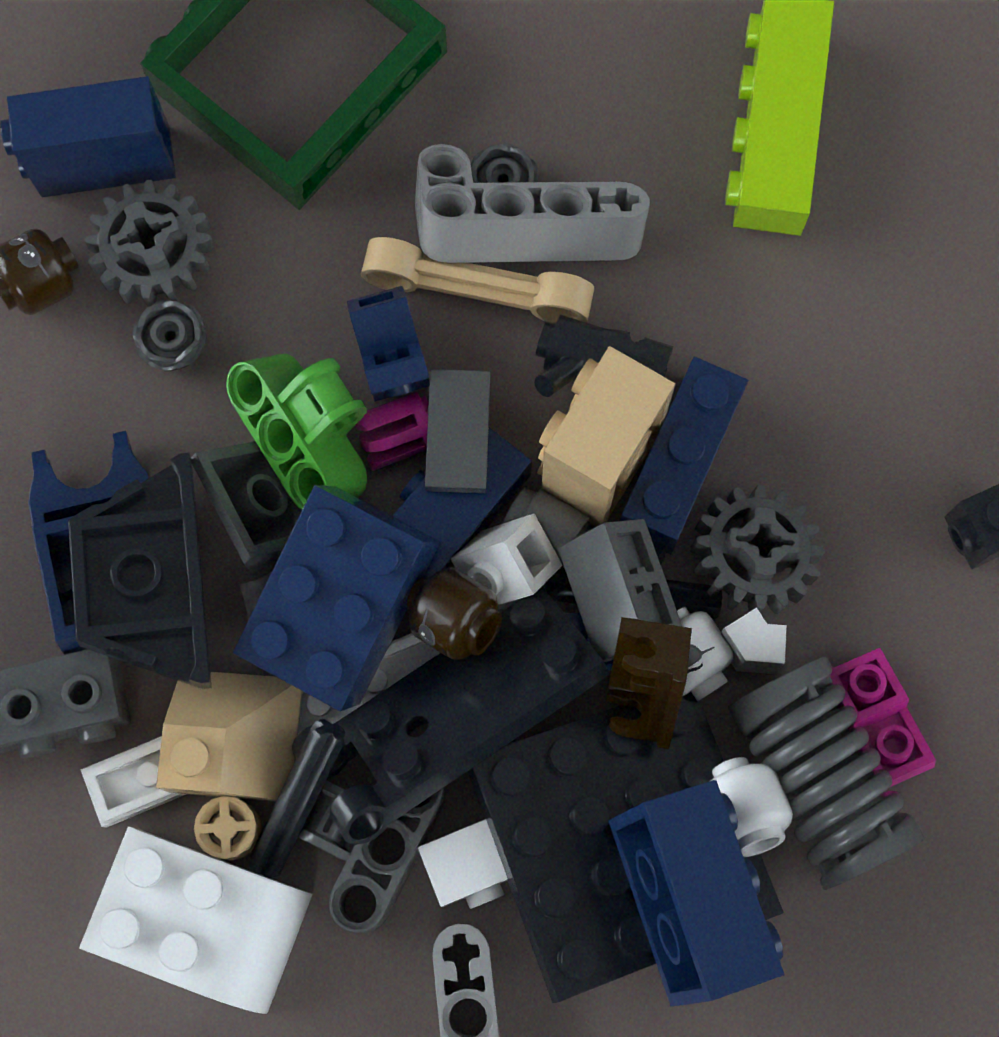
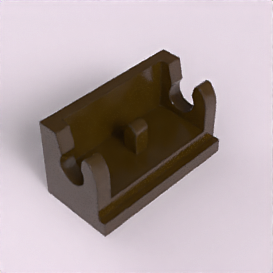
(651, 676)

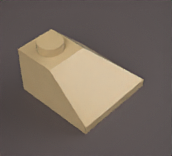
(230, 737)

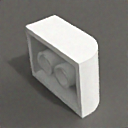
(196, 921)

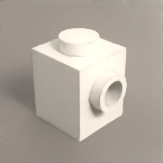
(510, 558)
(465, 866)

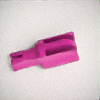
(394, 430)

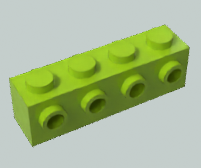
(782, 115)

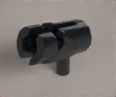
(574, 342)

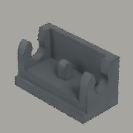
(615, 577)

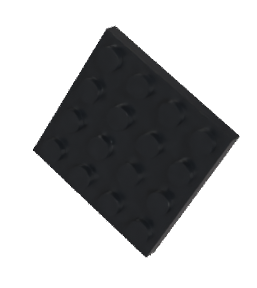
(552, 831)

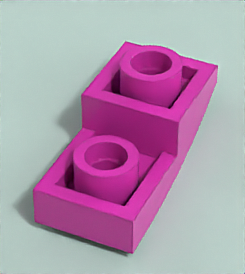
(884, 713)

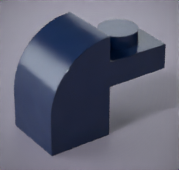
(388, 343)

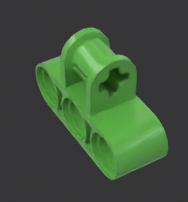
(300, 422)

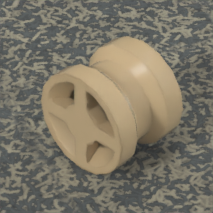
(216, 828)

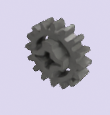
(173, 233)
(776, 535)

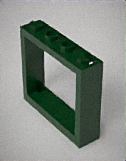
(337, 136)

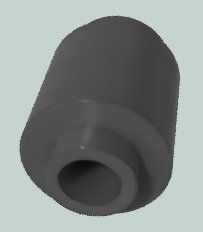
(557, 518)

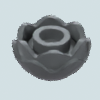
(503, 161)
(167, 318)

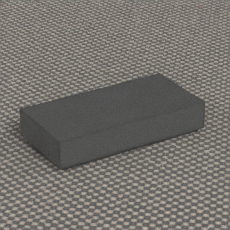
(458, 431)

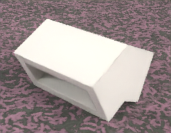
(756, 644)

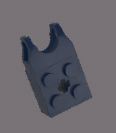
(50, 508)

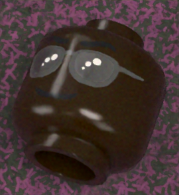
(35, 271)
(453, 613)

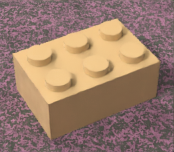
(605, 435)

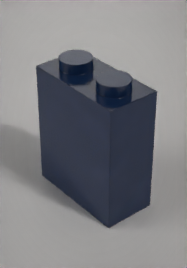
(89, 137)

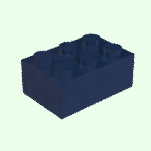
(335, 597)
(697, 895)

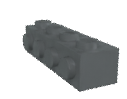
(61, 700)

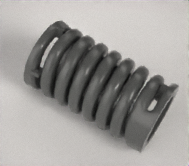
(826, 772)

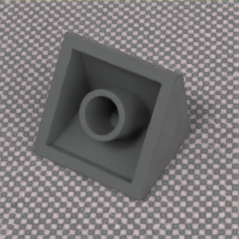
(249, 502)

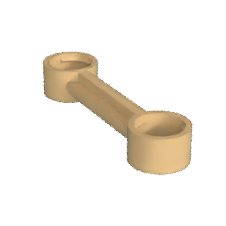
(400, 263)

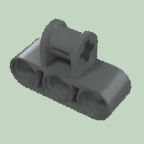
(361, 866)

